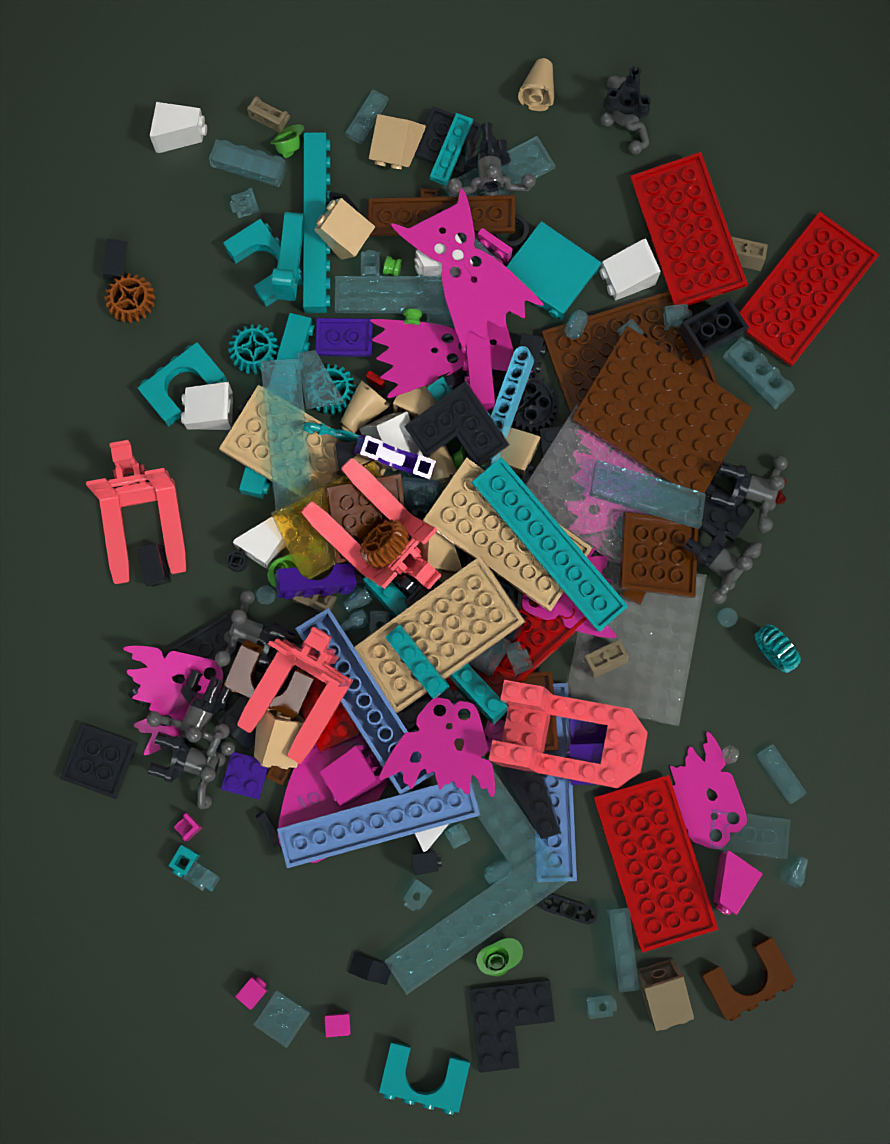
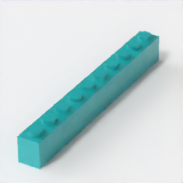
(315, 203)
(294, 341)
(465, 678)

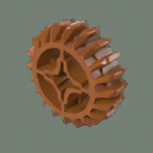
(140, 287)
(384, 543)

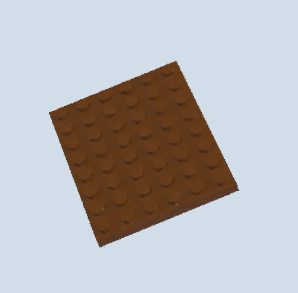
(580, 359)
(661, 412)

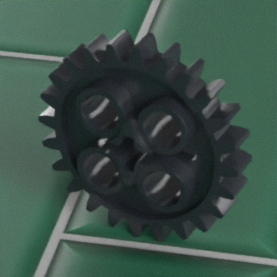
(540, 416)

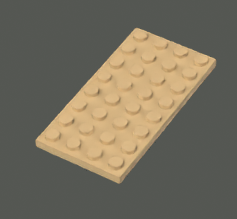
(249, 444)
(478, 530)
(449, 627)

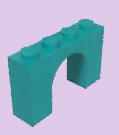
(253, 239)
(192, 360)
(446, 1096)

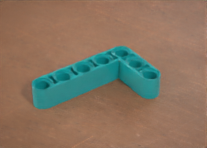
(286, 276)

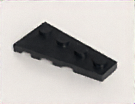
(535, 799)

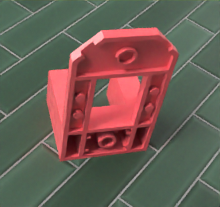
(528, 727)

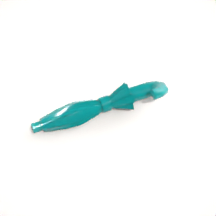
(322, 429)

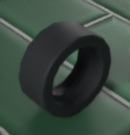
(515, 245)

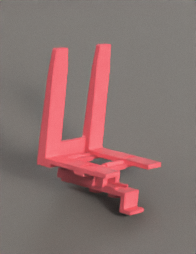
(137, 491)
(391, 508)
(314, 664)

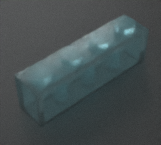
(248, 163)
(622, 949)

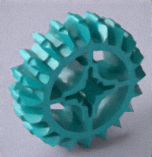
(247, 348)
(346, 381)
(777, 648)

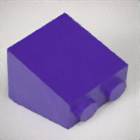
(585, 752)

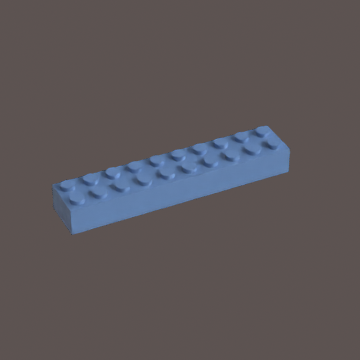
(365, 699)

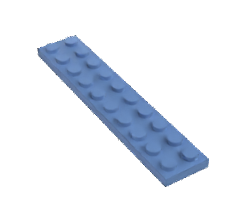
(562, 798)
(376, 823)

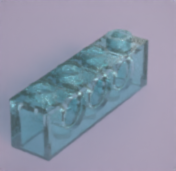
(760, 383)

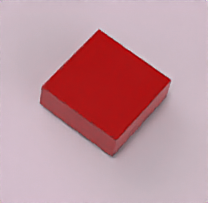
(375, 380)

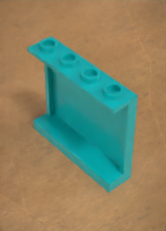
(553, 269)

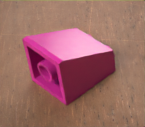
(353, 775)
(733, 883)

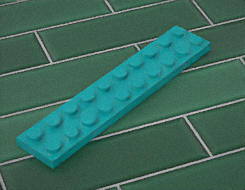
(549, 544)

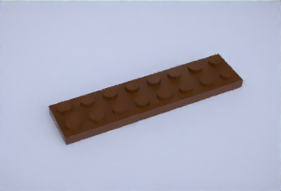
(491, 213)

